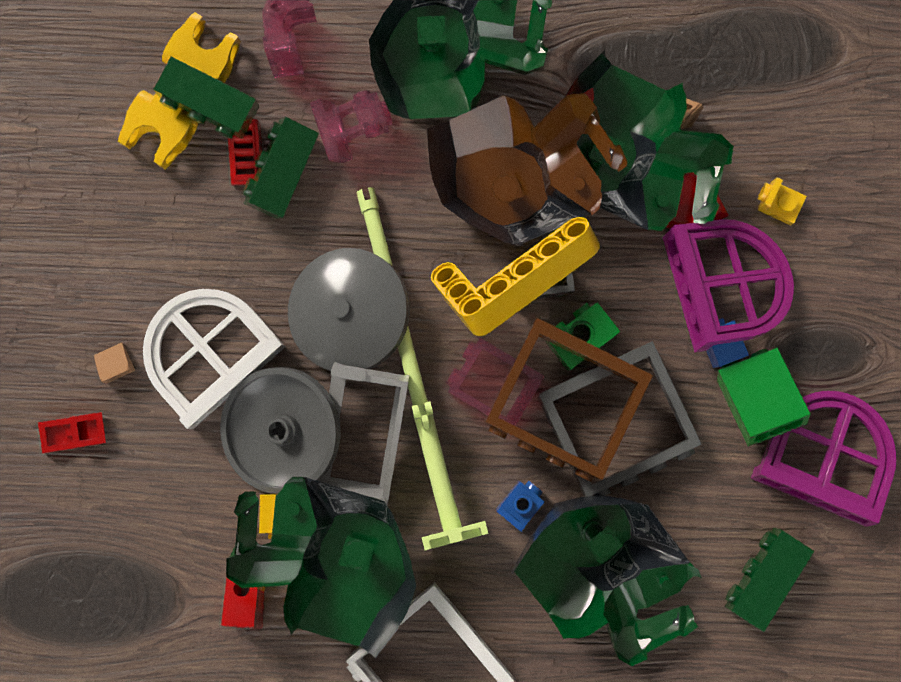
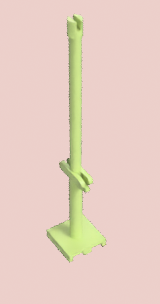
(422, 410)

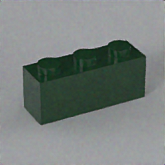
(206, 99)
(279, 167)
(768, 578)

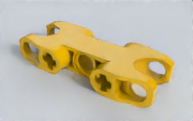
(175, 127)

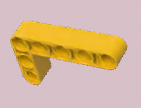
(519, 282)

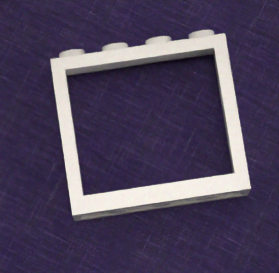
(362, 671)

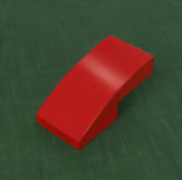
(72, 432)

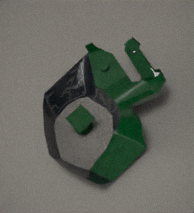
(435, 52)
(601, 563)

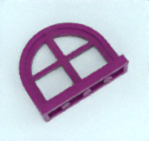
(695, 287)
(820, 490)

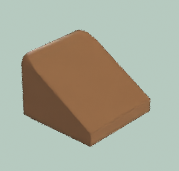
(113, 363)

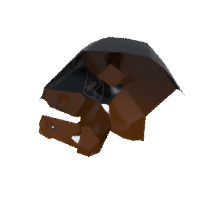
(518, 176)

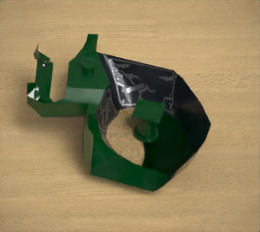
(656, 150)
(336, 555)

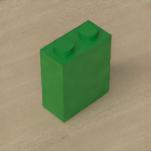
(762, 396)

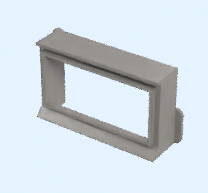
(339, 375)

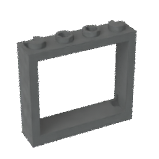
(653, 463)

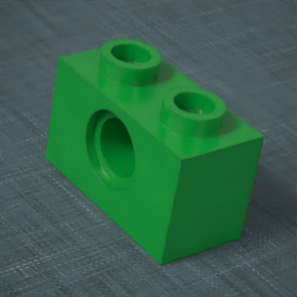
(599, 329)

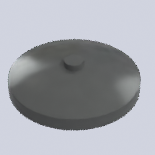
(348, 309)
(279, 428)

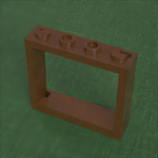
(592, 354)

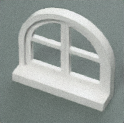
(194, 413)

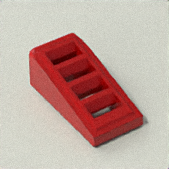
(234, 153)

